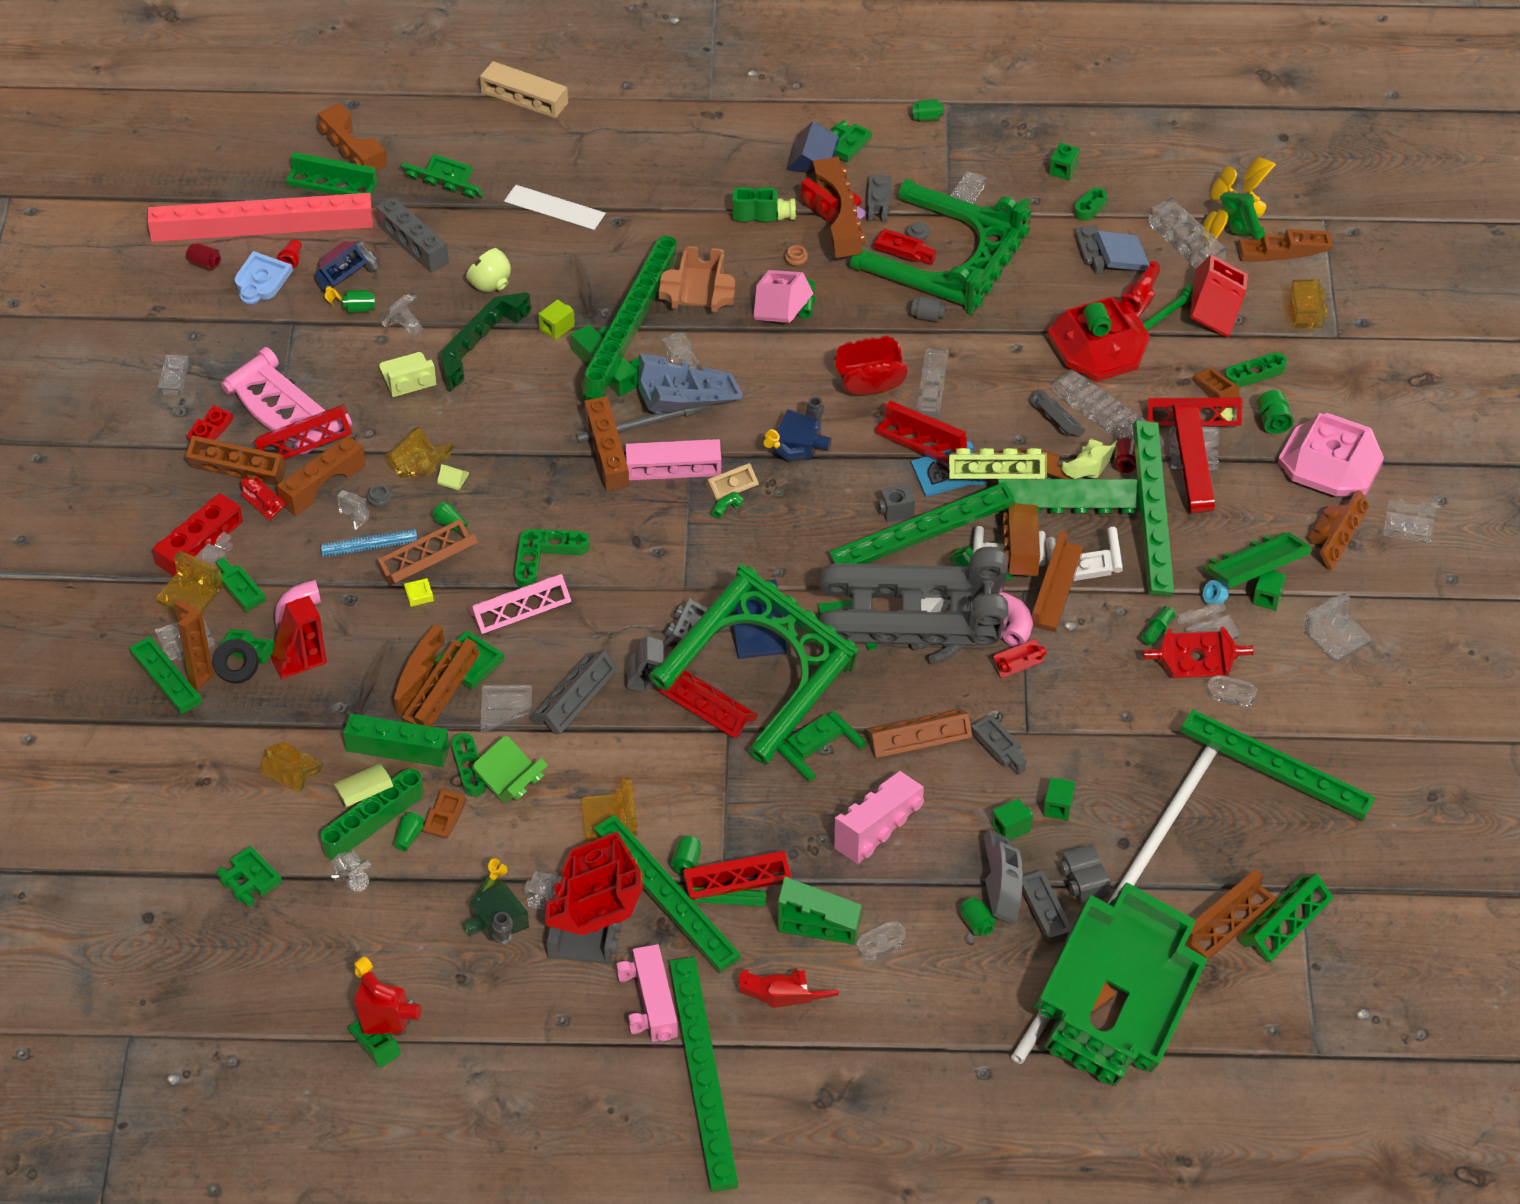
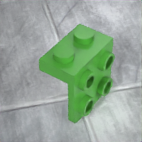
(508, 770)

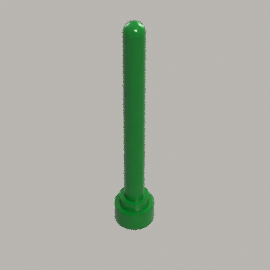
(1184, 298)

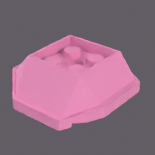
(1332, 455)

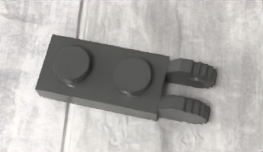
(879, 196)

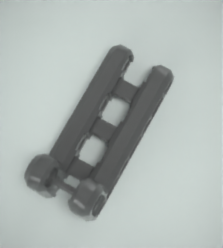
(964, 625)

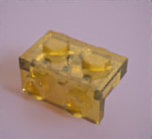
(289, 765)

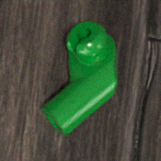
(723, 502)

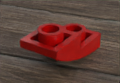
(212, 425)

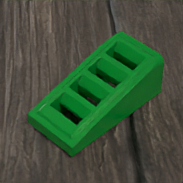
(380, 1054)

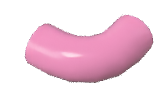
(299, 591)
(1019, 621)

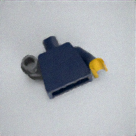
(341, 263)
(799, 433)

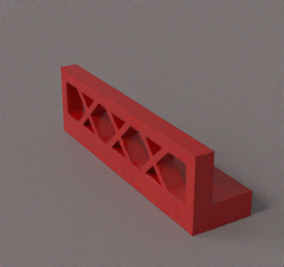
(1233, 402)
(305, 425)
(926, 429)
(710, 704)
(736, 871)

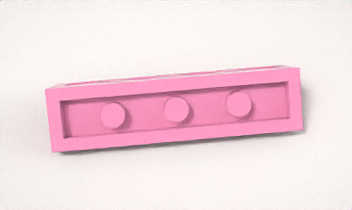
(513, 596)

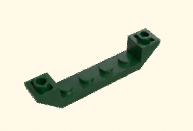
(511, 306)

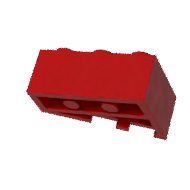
(299, 639)

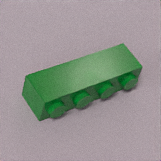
(396, 740)

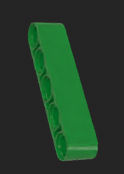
(372, 814)

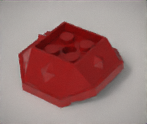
(1105, 355)

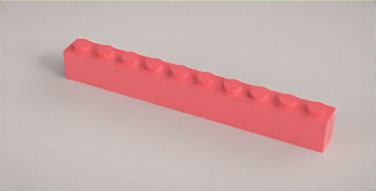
(260, 217)

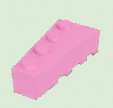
(877, 817)

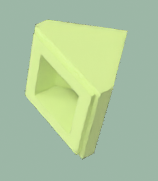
(451, 477)

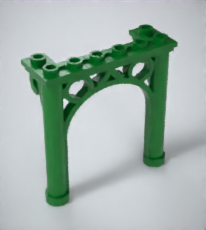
(967, 282)
(749, 586)

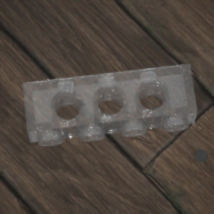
(1185, 233)

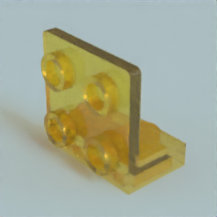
(194, 583)
(600, 808)

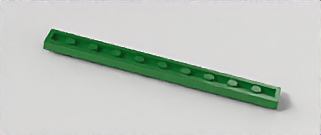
(703, 1075)

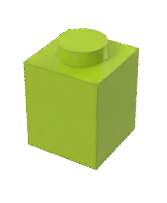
(556, 319)

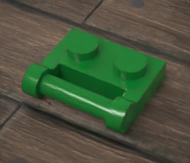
(1242, 214)

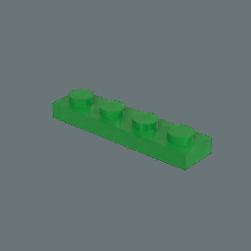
(165, 675)

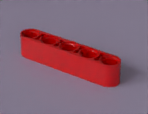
(1193, 457)

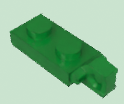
(240, 585)

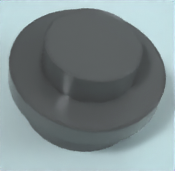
(918, 230)
(379, 495)

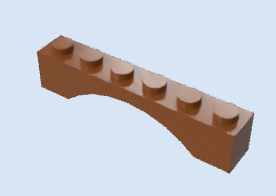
(846, 230)

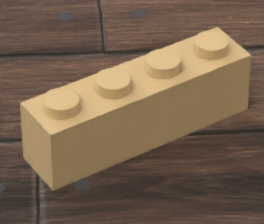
(524, 89)

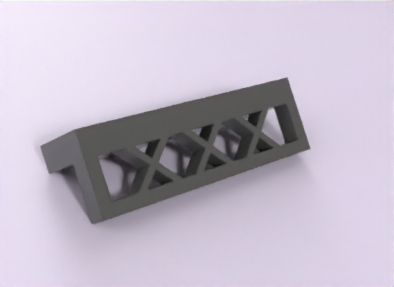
(575, 691)

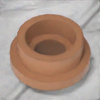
(796, 255)

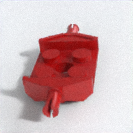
(1216, 647)

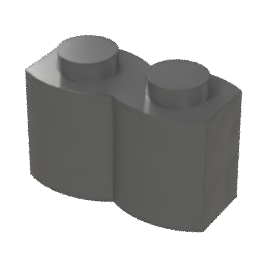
(641, 663)
(1085, 873)

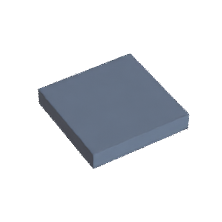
(1122, 251)

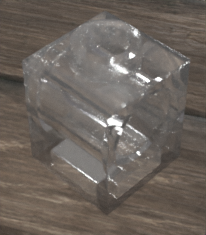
(541, 889)

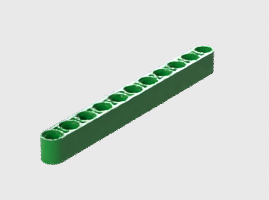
(629, 318)

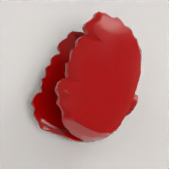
(870, 365)

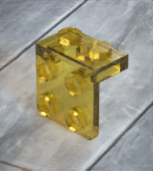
(416, 455)

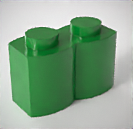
(754, 204)

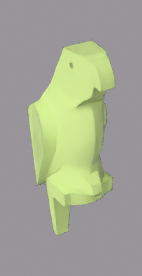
(1090, 461)

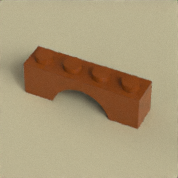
(337, 125)
(301, 487)

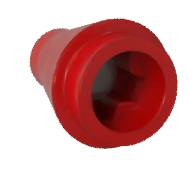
(291, 253)

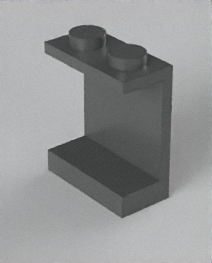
(592, 947)

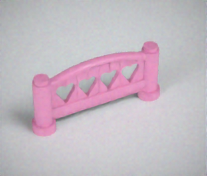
(261, 371)

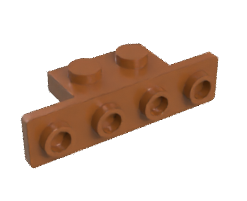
(1337, 528)

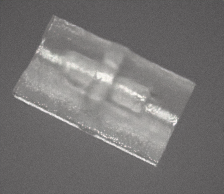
(349, 868)

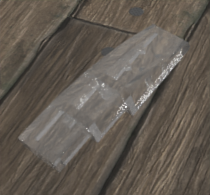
(933, 382)

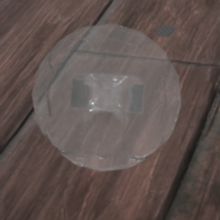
(400, 312)

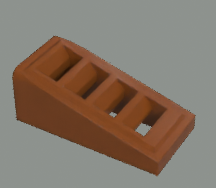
(1218, 386)

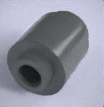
(928, 309)

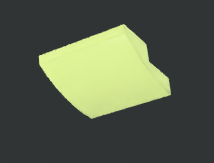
(363, 784)

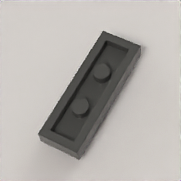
(1045, 907)

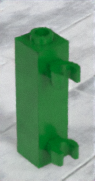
(585, 344)

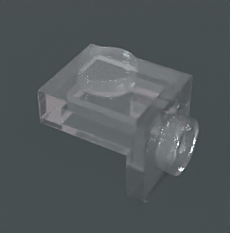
(354, 506)

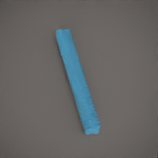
(382, 539)

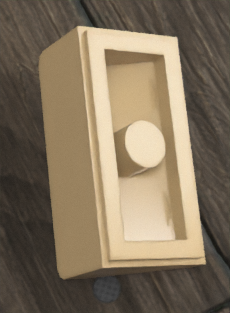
(733, 480)

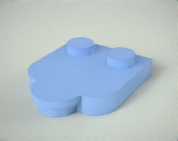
(261, 277)

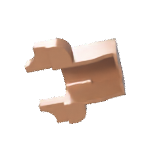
(698, 281)

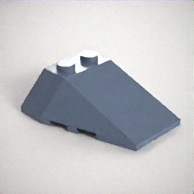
(679, 387)

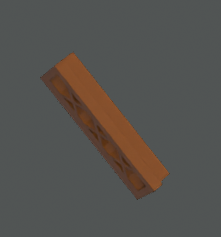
(433, 558)
(1057, 584)
(194, 644)
(445, 686)
(920, 732)
(1223, 909)

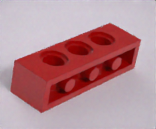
(195, 533)

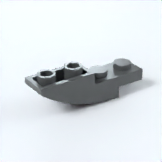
(1006, 877)

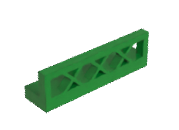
(333, 172)
(1280, 910)

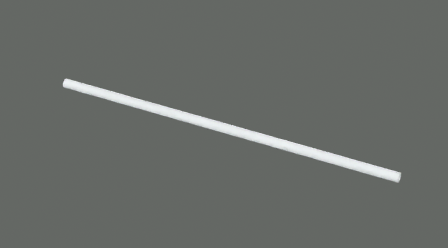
(1133, 874)

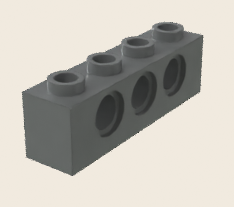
(412, 235)

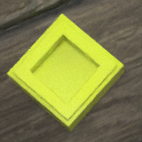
(418, 592)

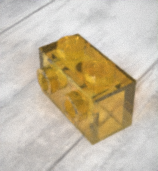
(1308, 303)

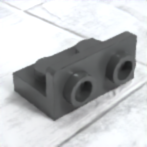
(685, 619)

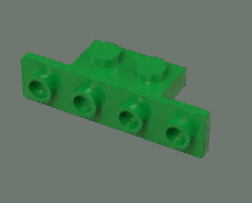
(445, 172)

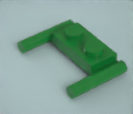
(814, 738)

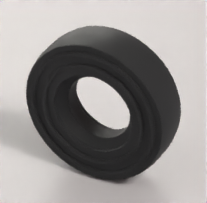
(225, 650)

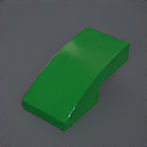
(263, 647)

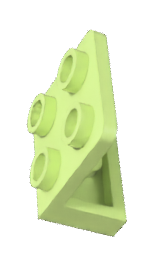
(408, 374)

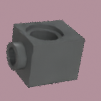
(897, 503)

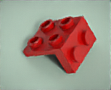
(821, 200)

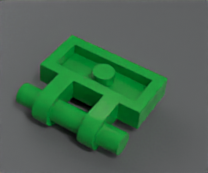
(850, 139)
(256, 873)

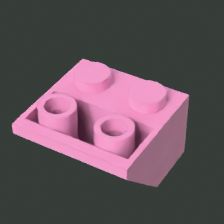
(781, 295)

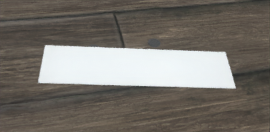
(555, 207)

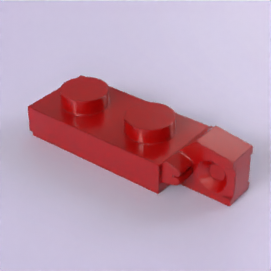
(905, 247)

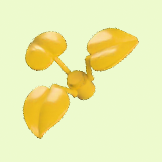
(1253, 176)

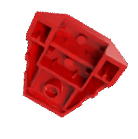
(596, 887)

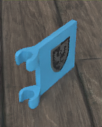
(935, 475)

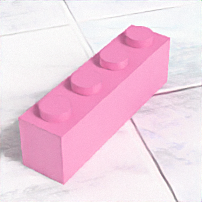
(673, 459)

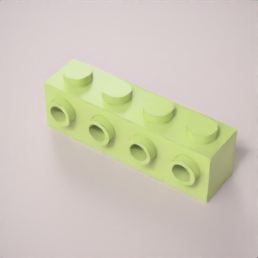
(998, 465)

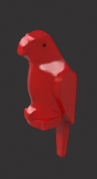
(1141, 292)
(780, 989)

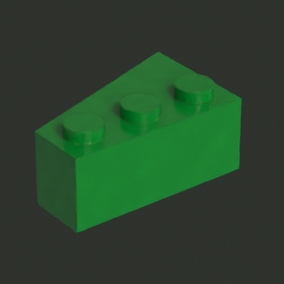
(817, 913)

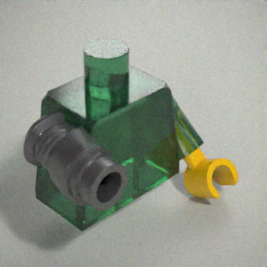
(496, 908)

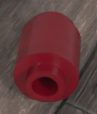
(203, 256)
(1125, 455)

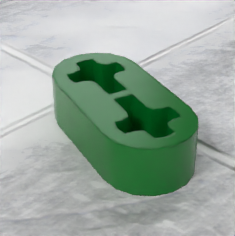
(1094, 206)

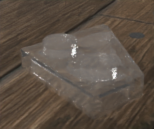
(504, 704)

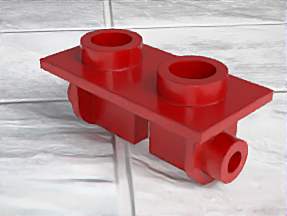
(261, 497)
(1019, 658)

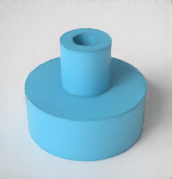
(1215, 592)

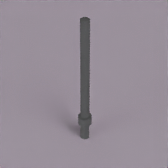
(646, 420)

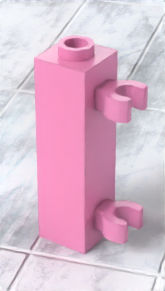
(654, 991)

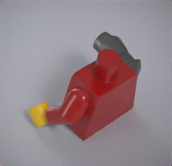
(382, 1006)

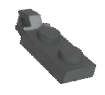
(1089, 247)
(1056, 412)
(1000, 743)

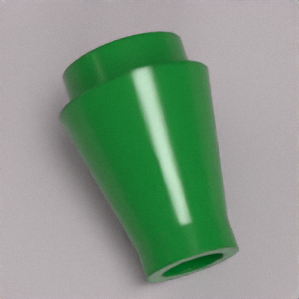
(447, 514)
(409, 829)

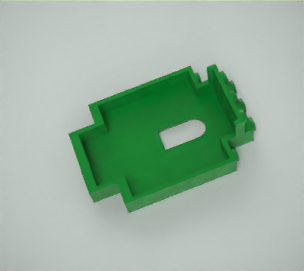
(1137, 950)

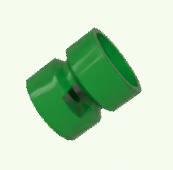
(1275, 412)

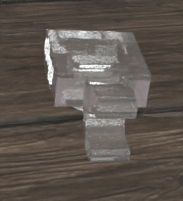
(213, 553)

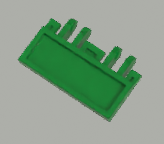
(1257, 559)

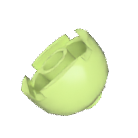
(491, 272)

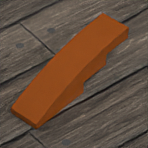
(1291, 245)
(418, 668)

